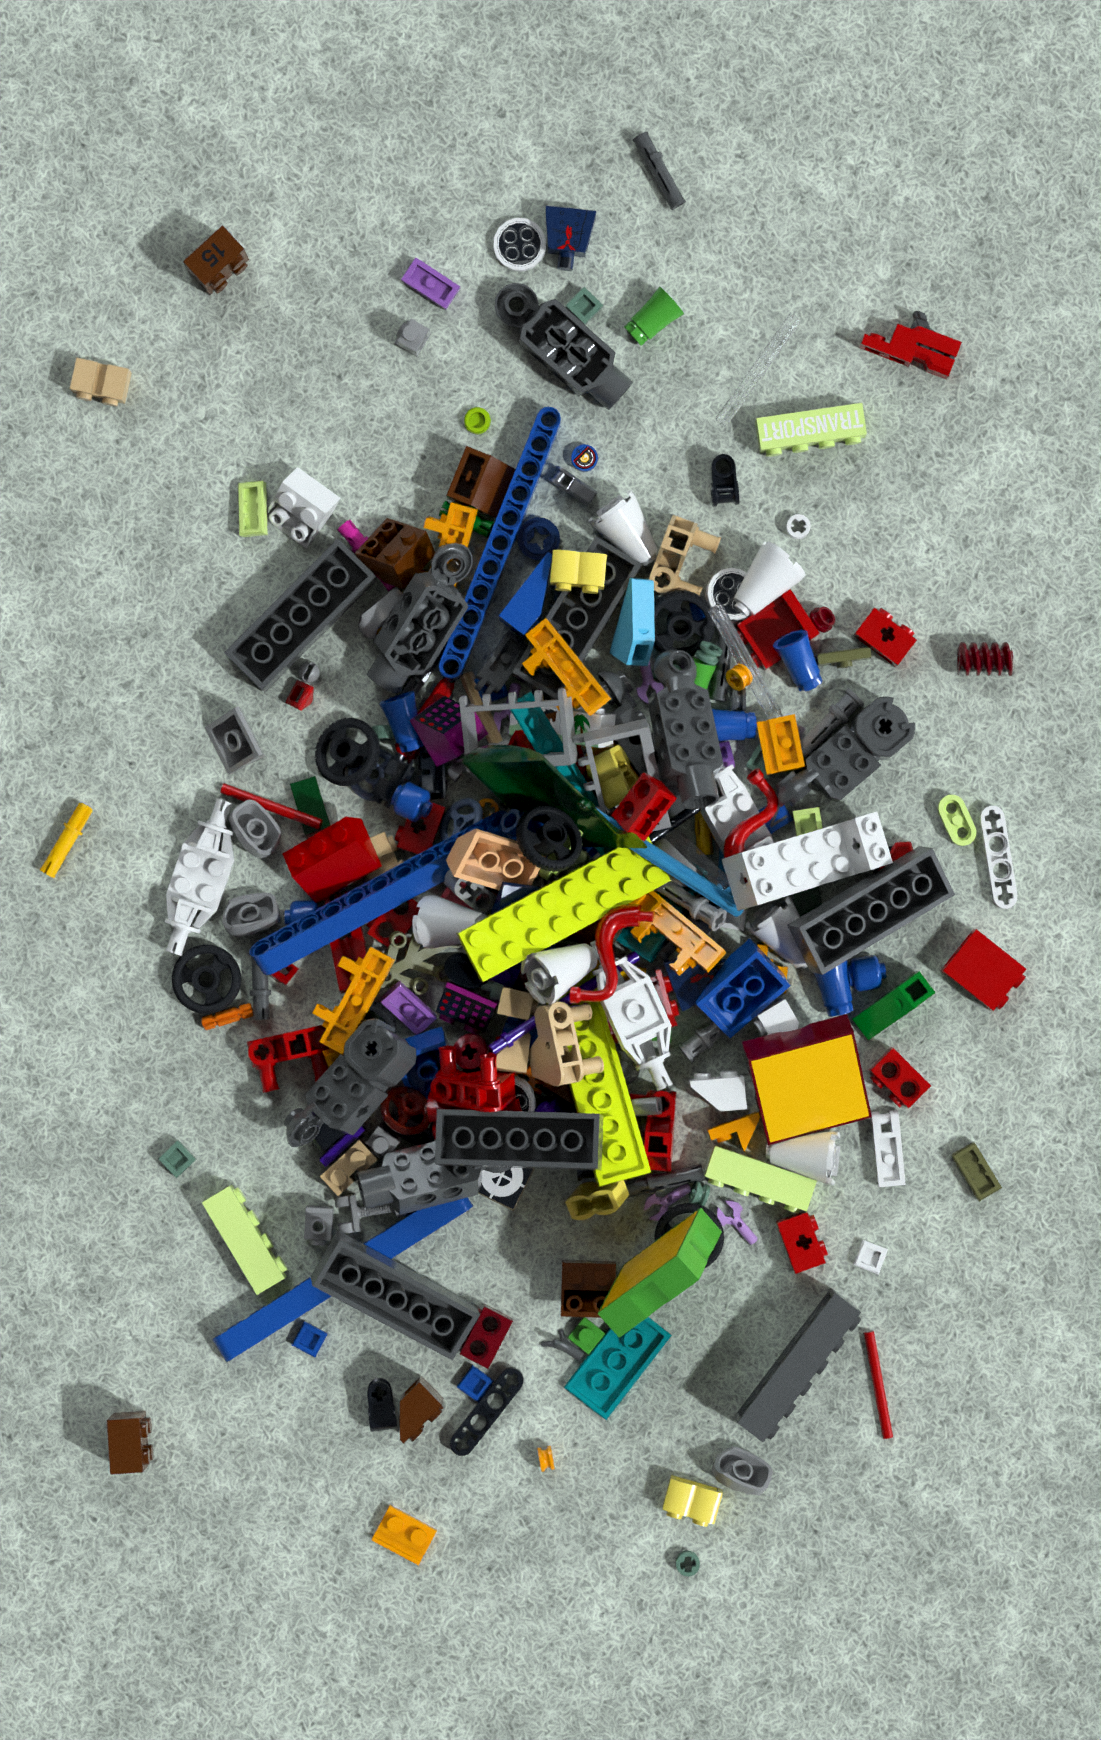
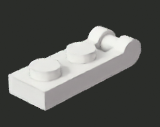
(888, 1149)

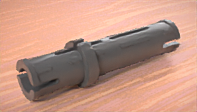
(654, 162)
(719, 682)
(260, 991)
(665, 1180)

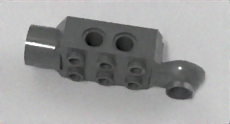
(563, 345)
(422, 619)
(618, 689)
(685, 731)
(414, 1182)

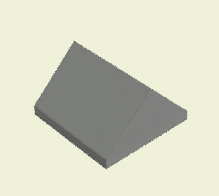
(234, 740)

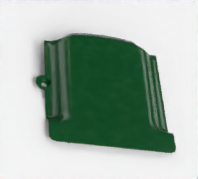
(528, 779)

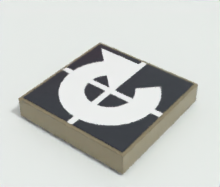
(505, 1187)

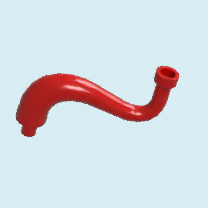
(739, 834)
(606, 929)

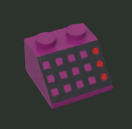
(441, 730)
(466, 1008)

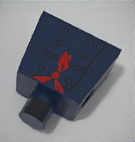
(568, 233)
(691, 982)

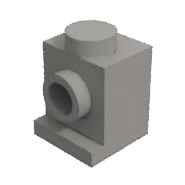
(412, 337)
(382, 1141)
(325, 1216)

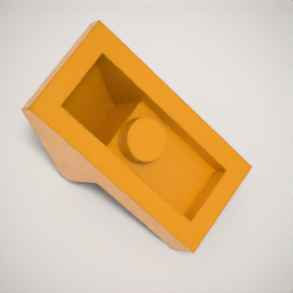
(743, 1126)

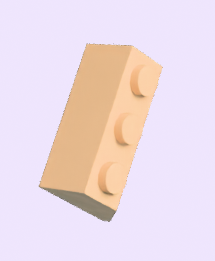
(490, 860)

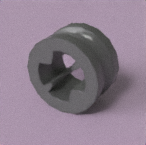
(738, 699)

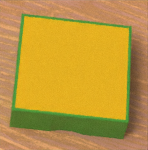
(660, 1272)

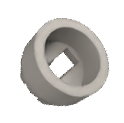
(313, 675)

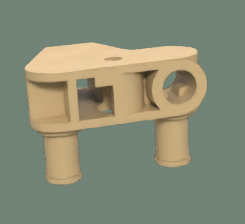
(670, 560)
(549, 1054)

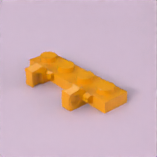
(453, 527)
(554, 652)
(692, 943)
(366, 982)

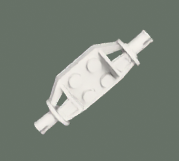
(731, 809)
(199, 877)
(637, 1018)

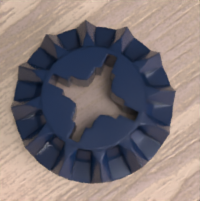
(527, 532)

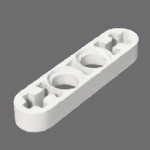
(1002, 856)

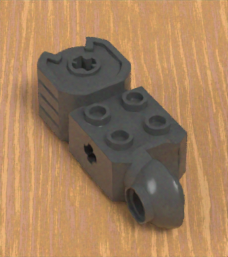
(850, 754)
(353, 1083)

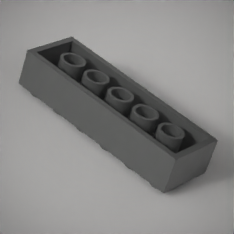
(301, 615)
(582, 616)
(871, 910)
(519, 1139)
(394, 1295)
(797, 1365)

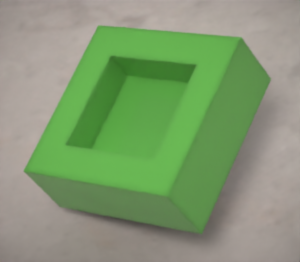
(586, 1335)

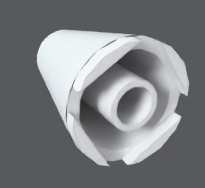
(626, 528)
(766, 579)
(440, 921)
(773, 931)
(557, 970)
(808, 1155)

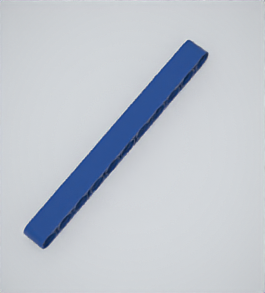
(501, 530)
(362, 903)
(306, 1297)

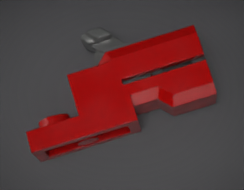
(916, 344)

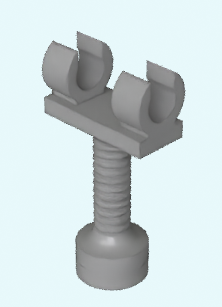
(357, 1212)

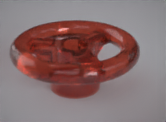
(409, 1105)

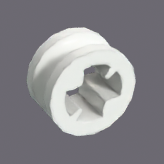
(798, 518)

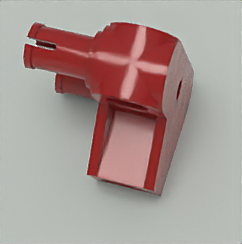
(282, 1049)
(476, 1091)
(662, 1126)

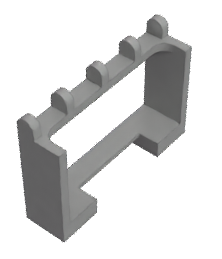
(616, 732)
(567, 757)

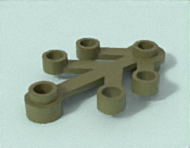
(414, 960)

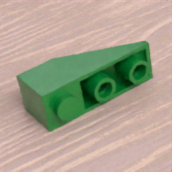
(894, 1005)

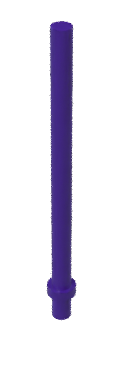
(508, 1038)

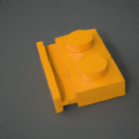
(781, 744)
(404, 1534)

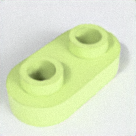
(956, 820)

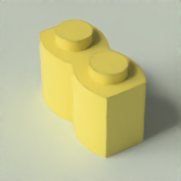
(578, 570)
(614, 775)
(591, 1199)
(692, 1500)

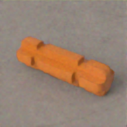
(227, 1016)

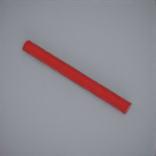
(272, 806)
(878, 1385)

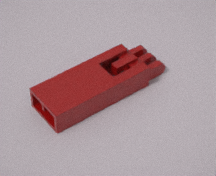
(349, 947)

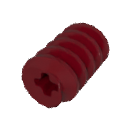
(984, 658)
(475, 1041)

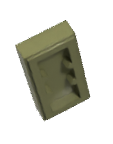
(843, 658)
(976, 1171)

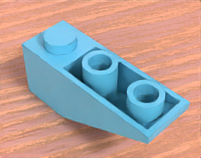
(635, 626)

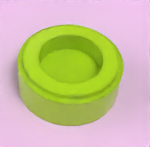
(477, 420)

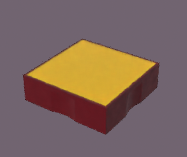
(807, 1079)

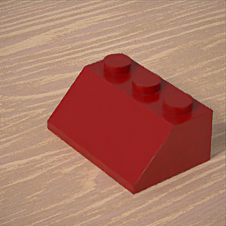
(332, 858)

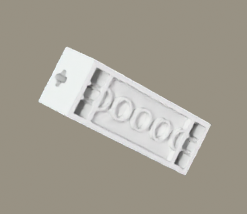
(807, 861)

